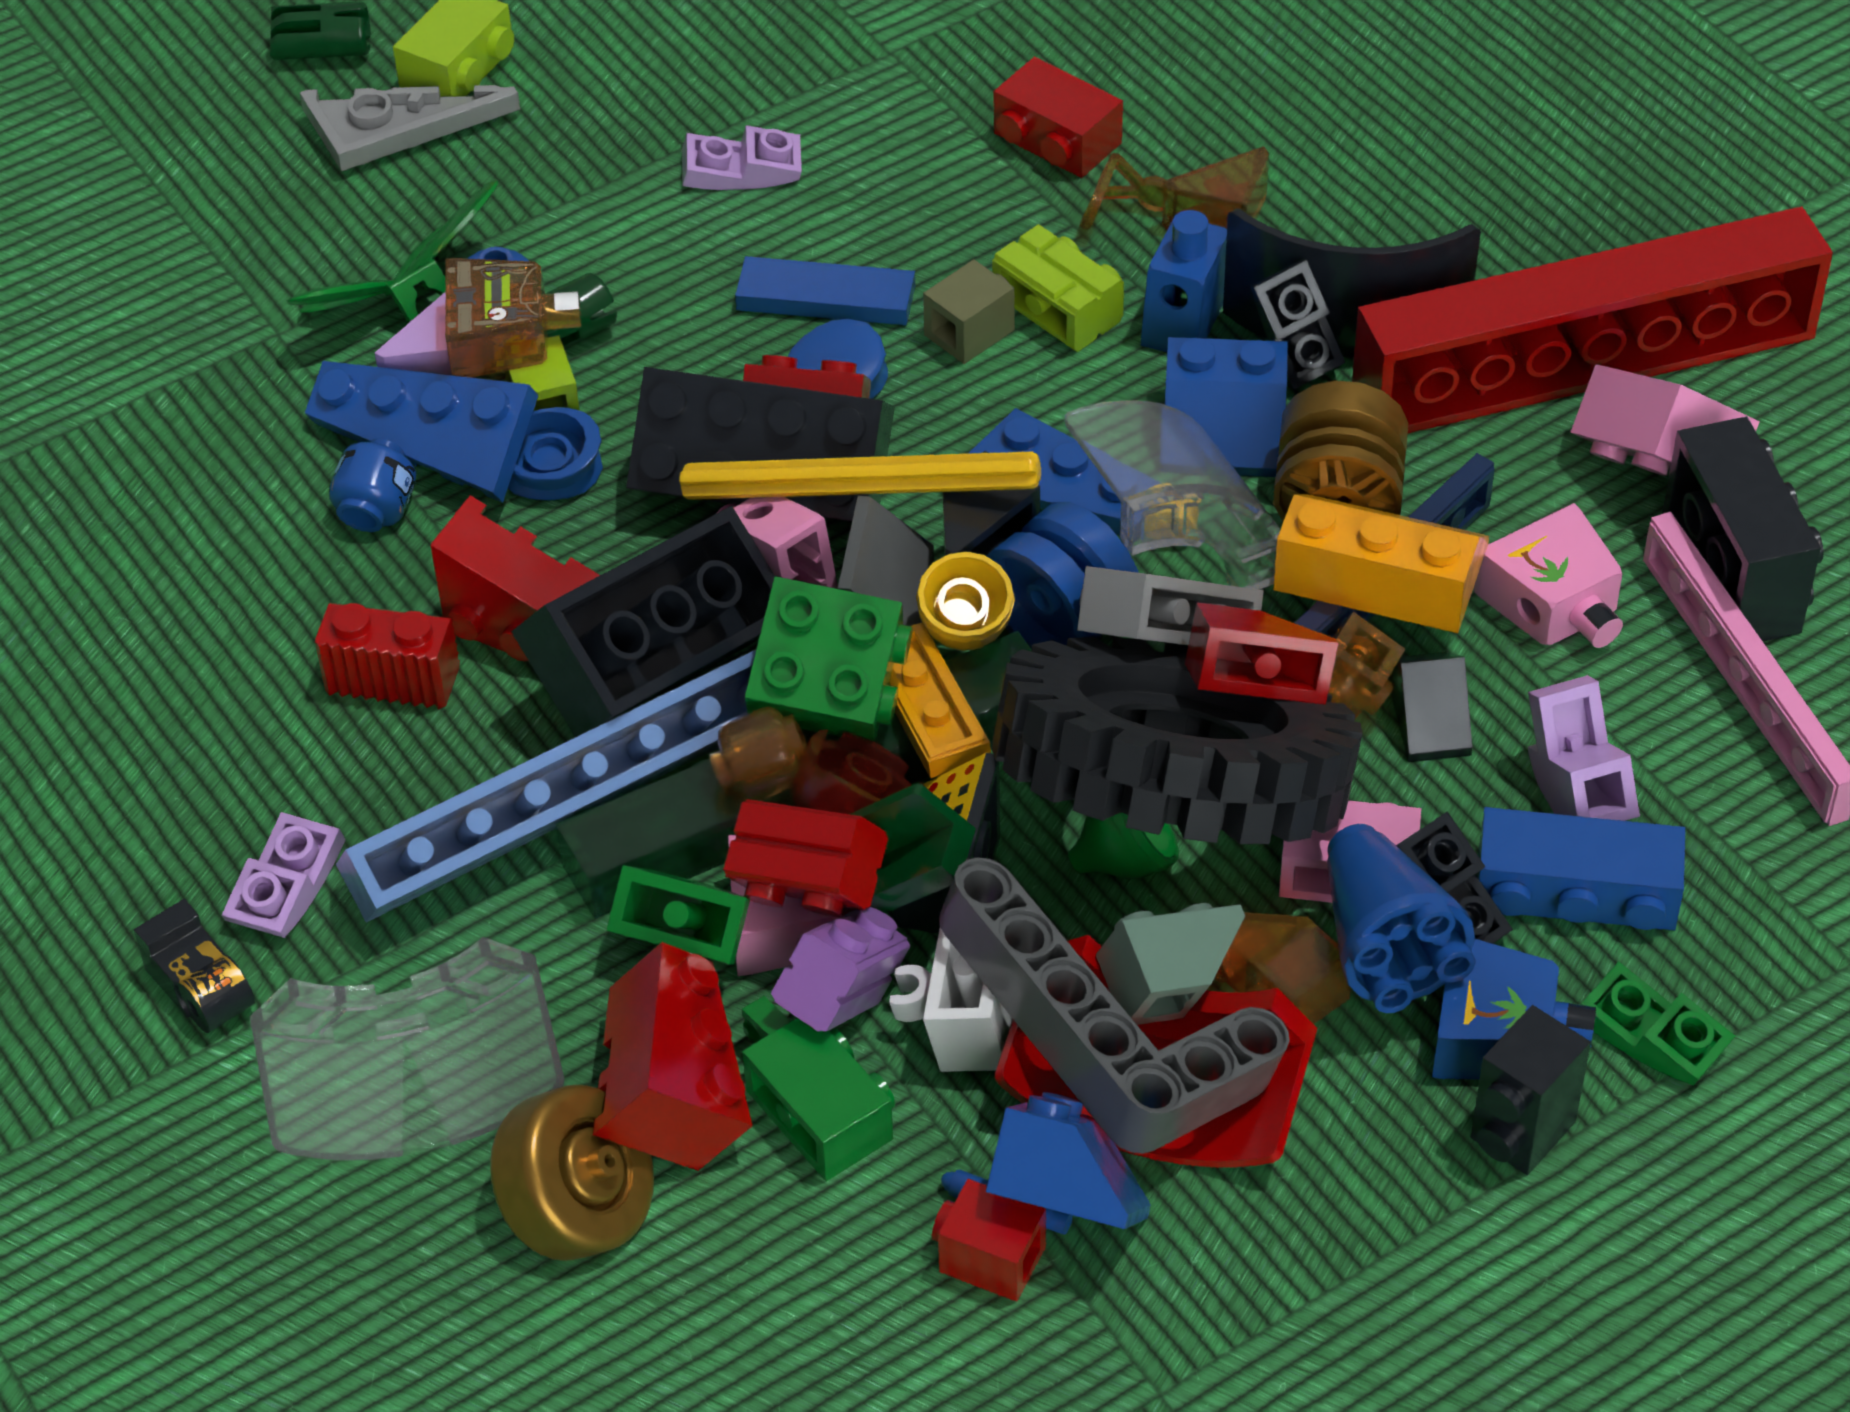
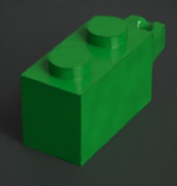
(815, 1089)

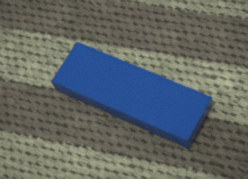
(825, 290)

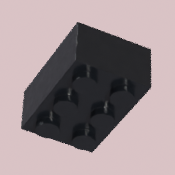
(1745, 523)

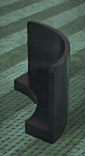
(1344, 274)

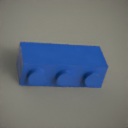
(1583, 868)

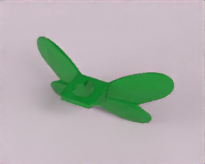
(417, 268)

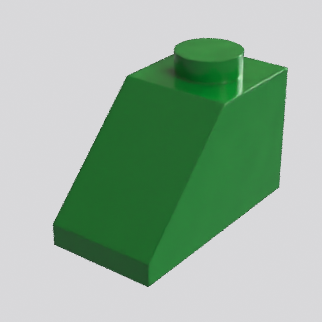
(679, 913)

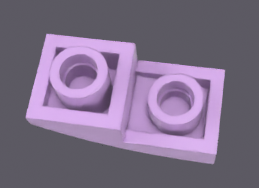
(758, 161)
(288, 876)

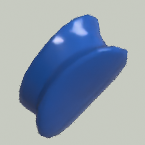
(847, 342)
(557, 455)

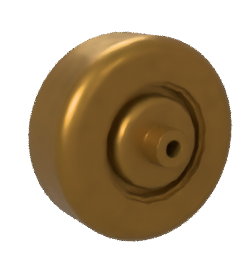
(561, 1183)

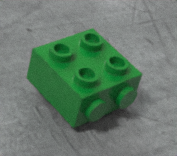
(828, 658)

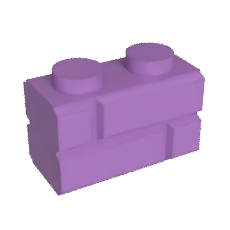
(841, 968)

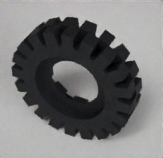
(1142, 741)

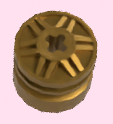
(1343, 447)

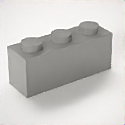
(1151, 604)

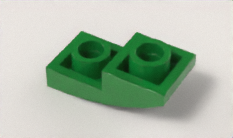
(1661, 1034)

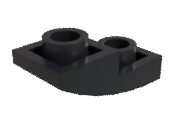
(1295, 313)
(1452, 863)

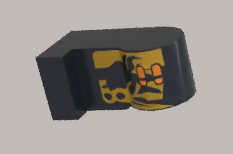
(192, 967)

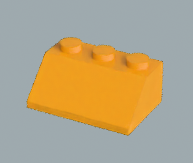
(1377, 562)

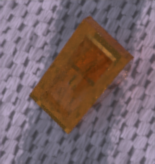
(1219, 188)

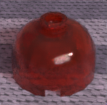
(846, 774)

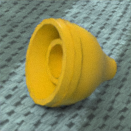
(965, 600)

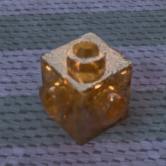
(1363, 666)

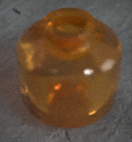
(758, 753)

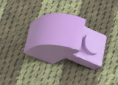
(1573, 756)

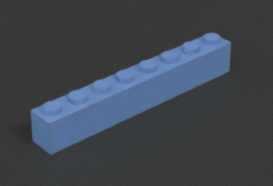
(544, 791)

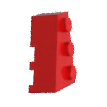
(496, 577)
(671, 1062)

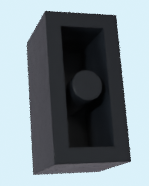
(1529, 1090)

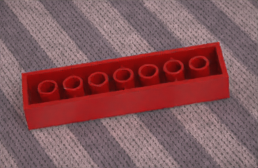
(1623, 308)

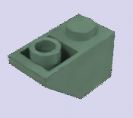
(1167, 960)

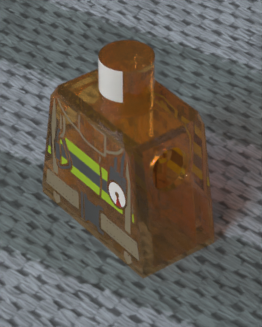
(501, 315)

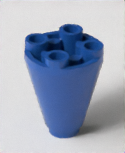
(1393, 922)

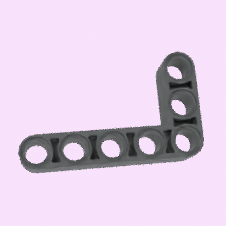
(1086, 1035)

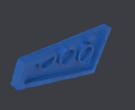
(443, 422)

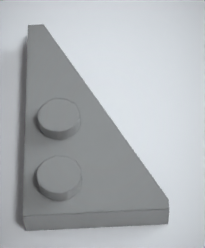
(399, 118)

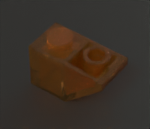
(1288, 956)

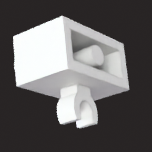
(957, 1008)

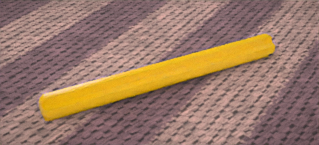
(861, 475)

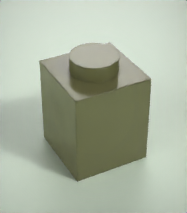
(969, 311)

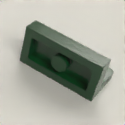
(922, 847)

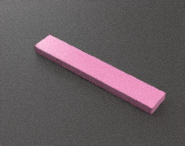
(1749, 668)

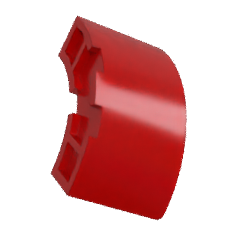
(1240, 1138)

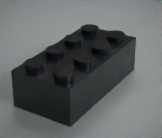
(732, 420)
(649, 622)

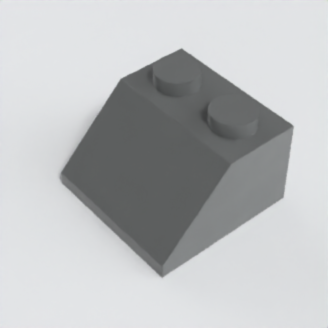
(885, 558)

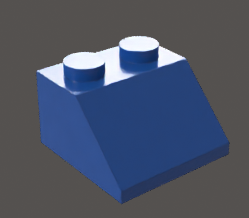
(1234, 394)
(1064, 1163)

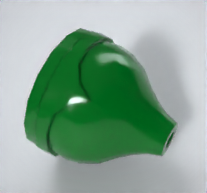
(1122, 851)

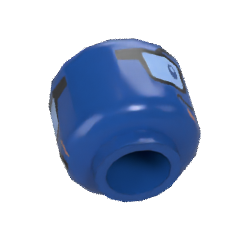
(372, 485)

